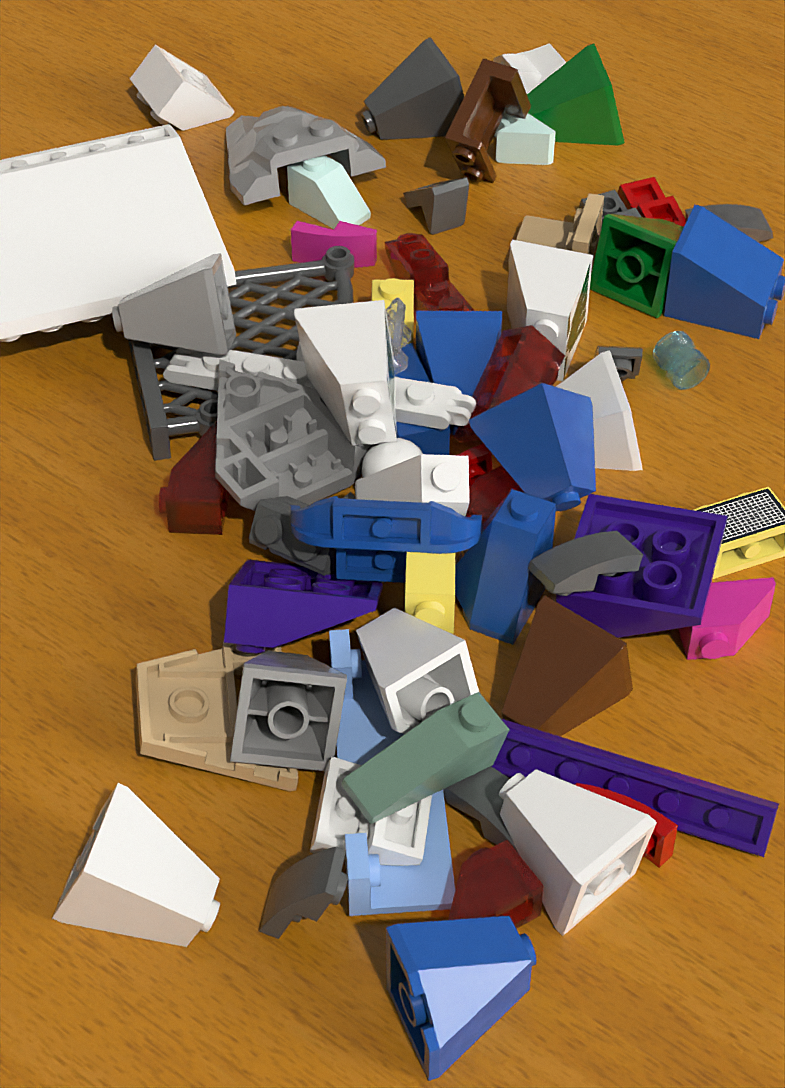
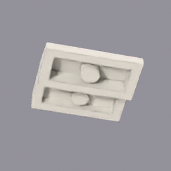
(396, 838)

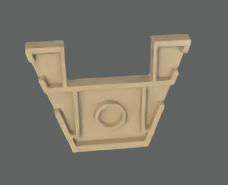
(191, 713)

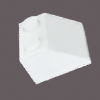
(178, 92)

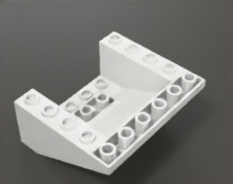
(97, 226)

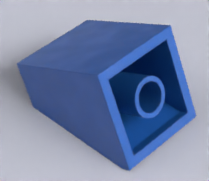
(723, 277)

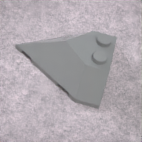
(279, 441)

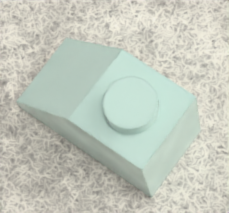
(325, 192)

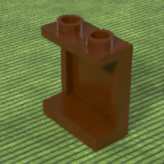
(491, 94)

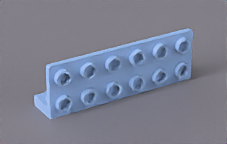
(361, 736)

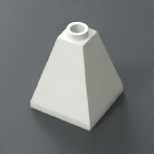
(612, 417)
(573, 842)

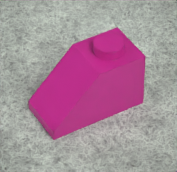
(729, 618)

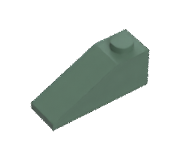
(428, 758)

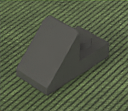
(442, 203)

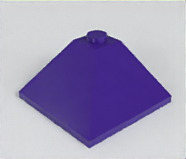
(674, 573)
(288, 601)

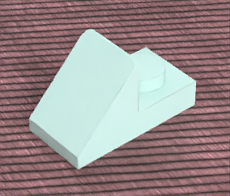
(524, 141)

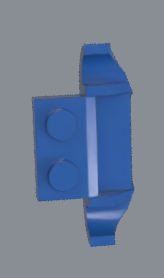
(377, 534)

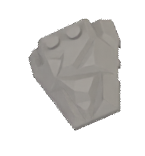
(287, 137)

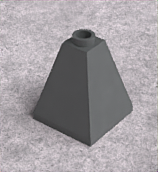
(416, 97)

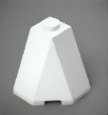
(421, 480)
(415, 667)
(138, 878)

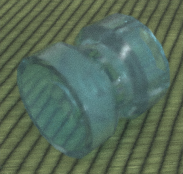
(681, 360)

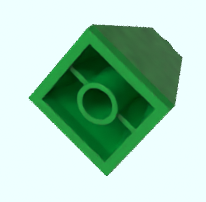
(579, 102)
(635, 261)

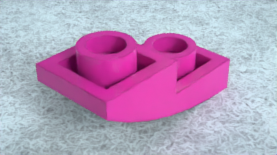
(312, 242)

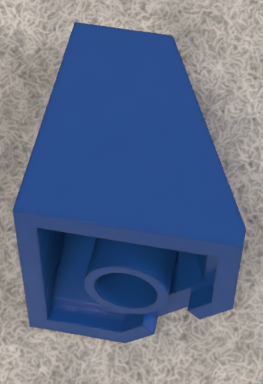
(544, 443)
(494, 573)
(454, 982)

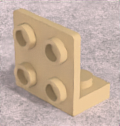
(578, 236)

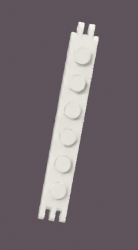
(416, 400)

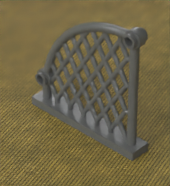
(335, 266)

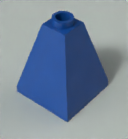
(457, 346)

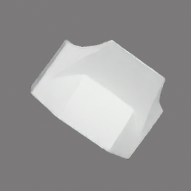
(533, 65)

